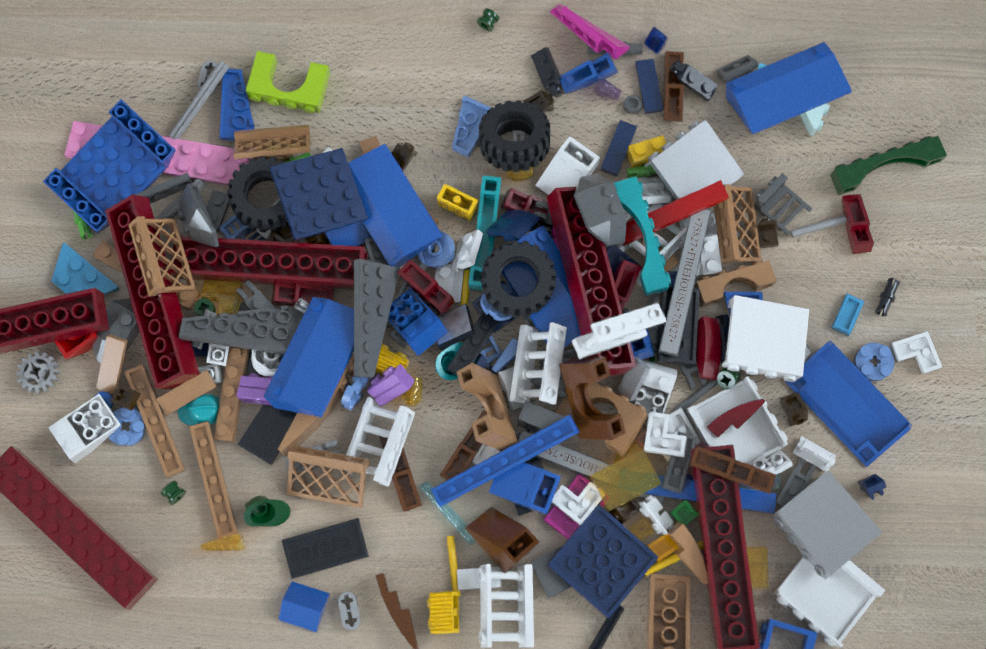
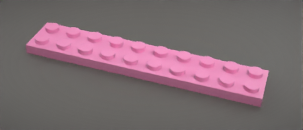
(199, 160)

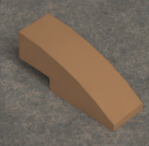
(689, 551)

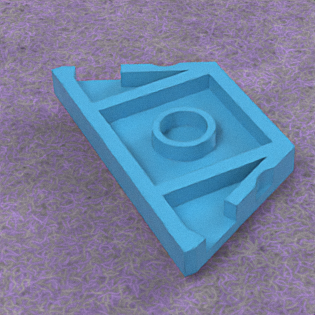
(77, 274)

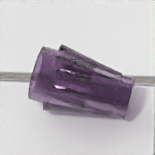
(606, 89)

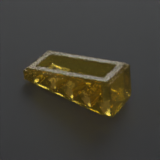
(229, 543)

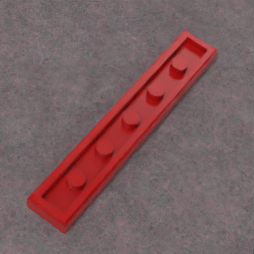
(679, 210)

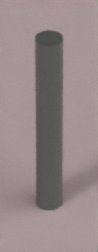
(695, 396)

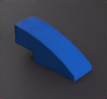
(588, 73)

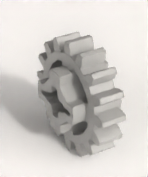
(29, 371)

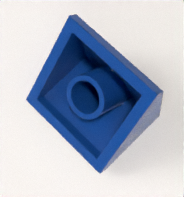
(303, 606)

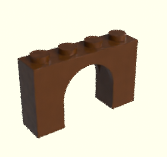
(589, 421)

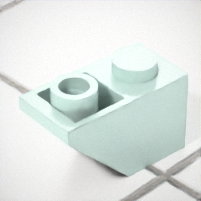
(812, 118)

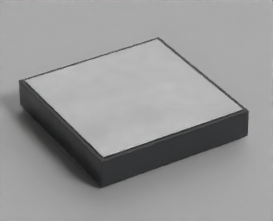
(458, 324)

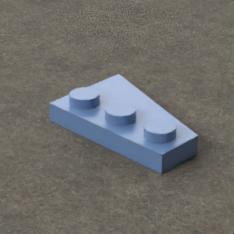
(467, 131)

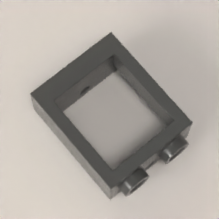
(536, 417)

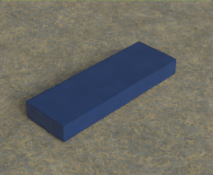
(649, 86)
(618, 148)

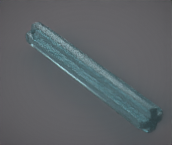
(449, 513)

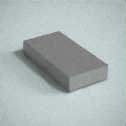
(633, 380)

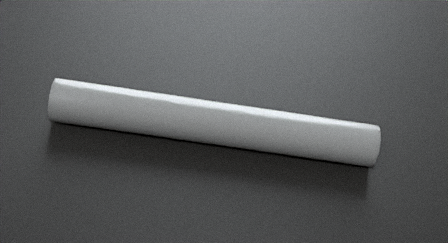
(818, 226)

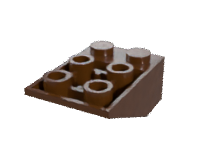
(502, 538)

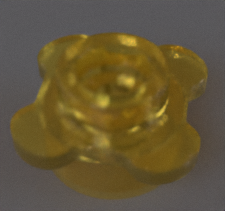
(642, 524)

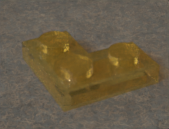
(223, 292)

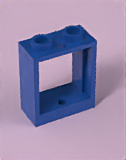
(767, 628)

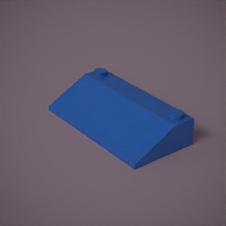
(787, 88)
(393, 208)
(523, 281)
(314, 359)
(850, 404)

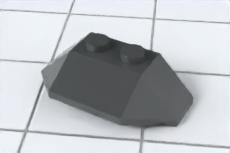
(601, 209)
(196, 217)
(121, 324)

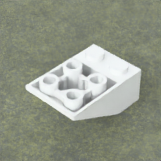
(568, 166)
(656, 388)
(85, 428)

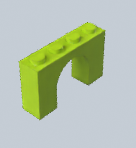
(307, 97)

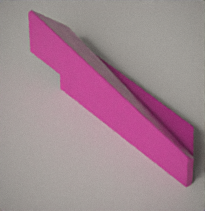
(590, 33)

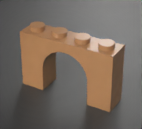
(632, 415)
(495, 427)

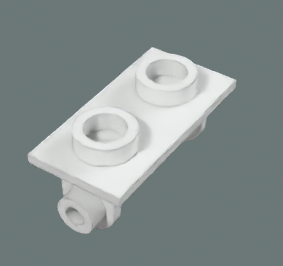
(814, 454)
(650, 509)

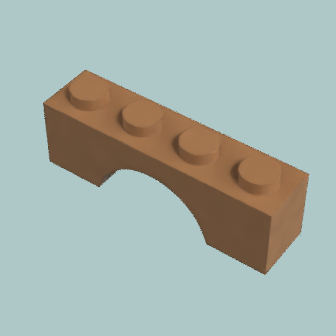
(757, 276)

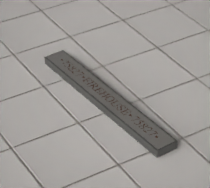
(684, 283)
(575, 461)

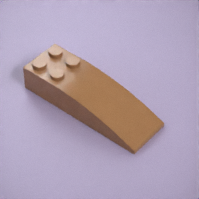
(305, 425)
(668, 612)

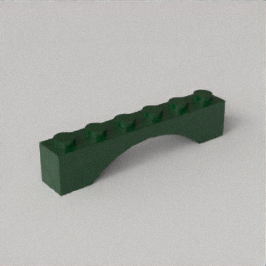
(922, 153)

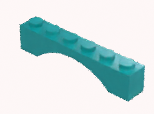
(486, 217)
(653, 275)

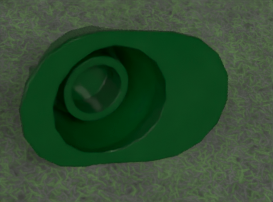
(266, 512)

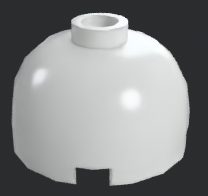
(266, 362)

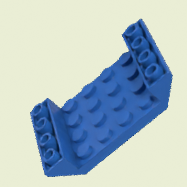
(111, 166)

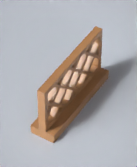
(272, 141)
(727, 226)
(148, 256)
(333, 461)

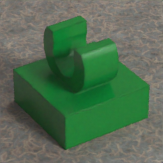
(684, 513)

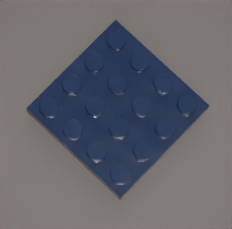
(318, 194)
(602, 561)

